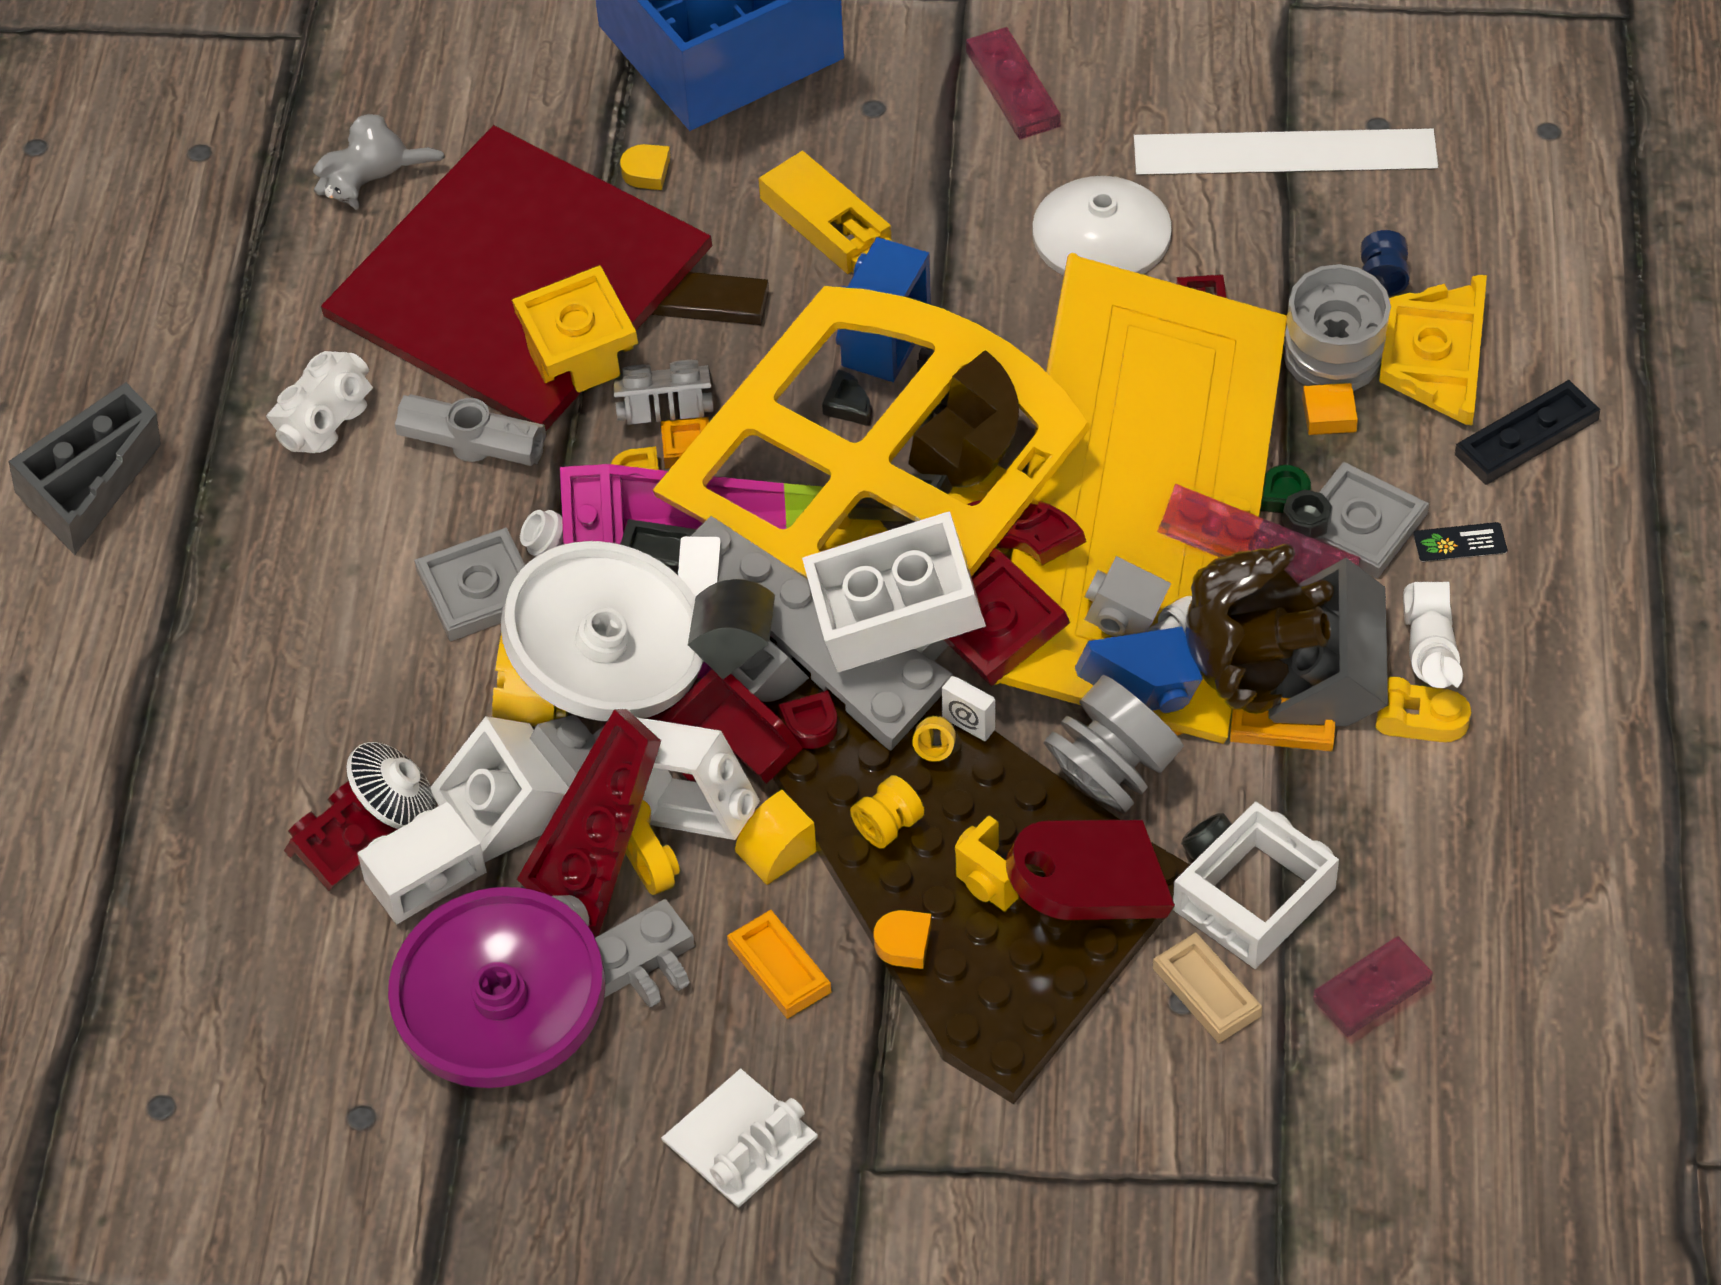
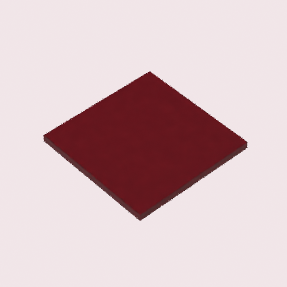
(495, 232)

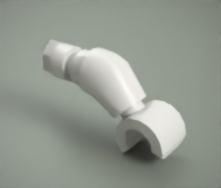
(1432, 638)

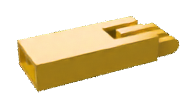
(813, 199)

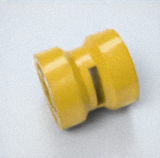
(887, 811)

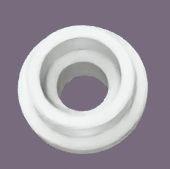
(542, 531)

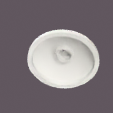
(1103, 222)

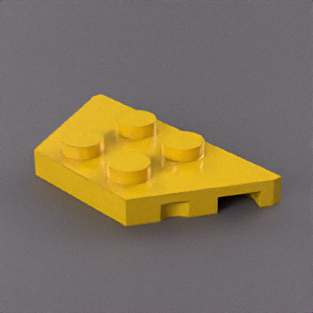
(1436, 347)

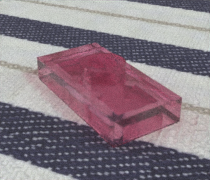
(1372, 986)

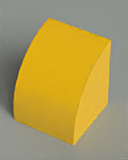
(776, 838)

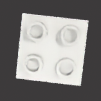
(740, 1137)

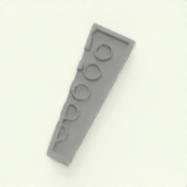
(879, 695)

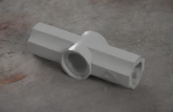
(470, 429)

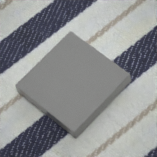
(1370, 517)
(471, 582)

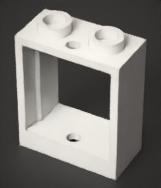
(719, 798)
(1229, 921)

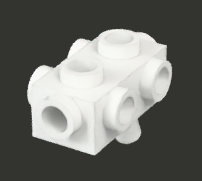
(320, 401)

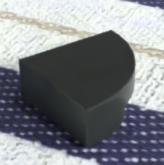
(847, 400)

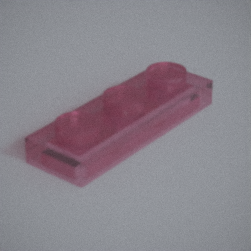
(1013, 83)

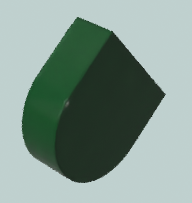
(1279, 484)

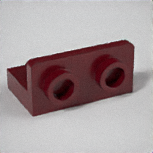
(335, 837)

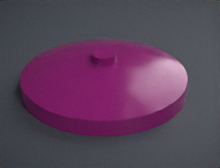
(497, 987)

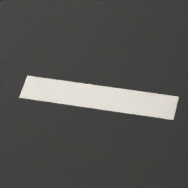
(1285, 151)

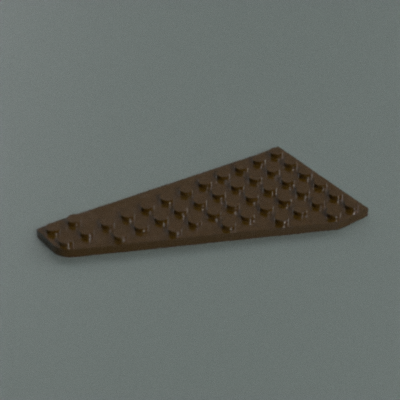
(993, 982)

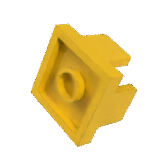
(576, 328)

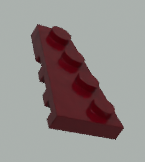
(595, 819)

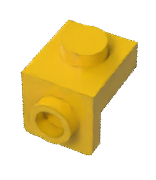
(981, 867)

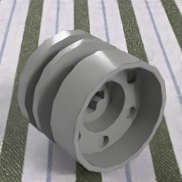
(1336, 326)
(1113, 744)

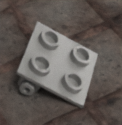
(683, 377)

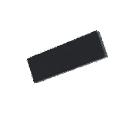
(1527, 432)

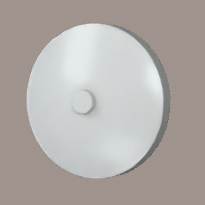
(601, 630)

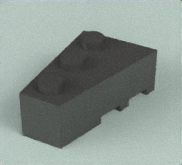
(86, 464)

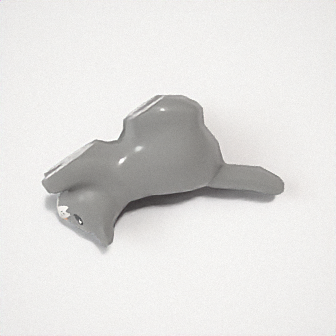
(371, 155)

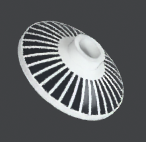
(388, 784)

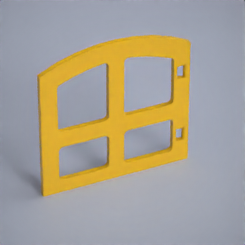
(865, 466)

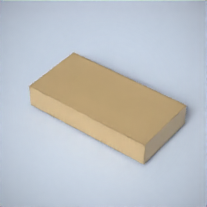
(1207, 987)

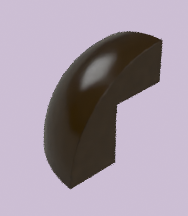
(973, 429)

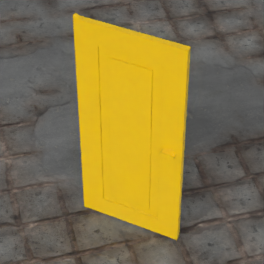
(1172, 396)

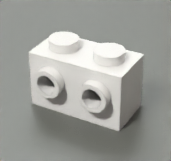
(421, 862)

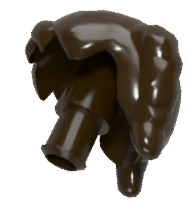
(1250, 617)

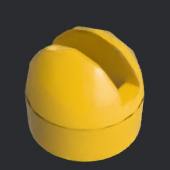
(924, 738)

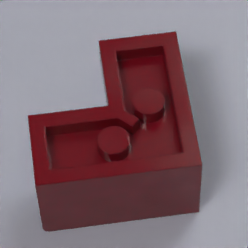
(748, 725)

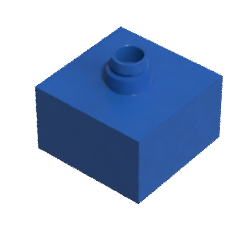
(722, 52)

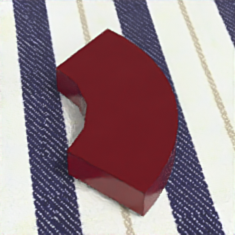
(1042, 532)

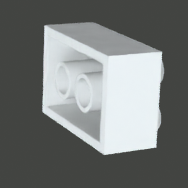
(893, 592)

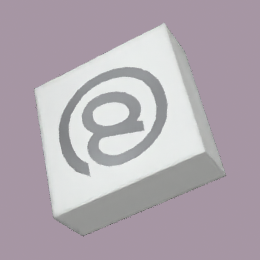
(968, 708)

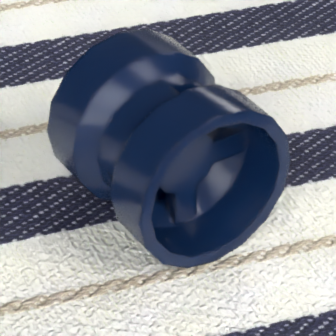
(1385, 258)

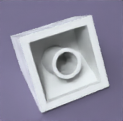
(501, 786)

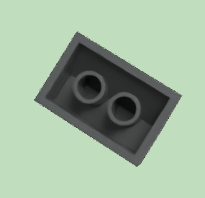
(1348, 674)

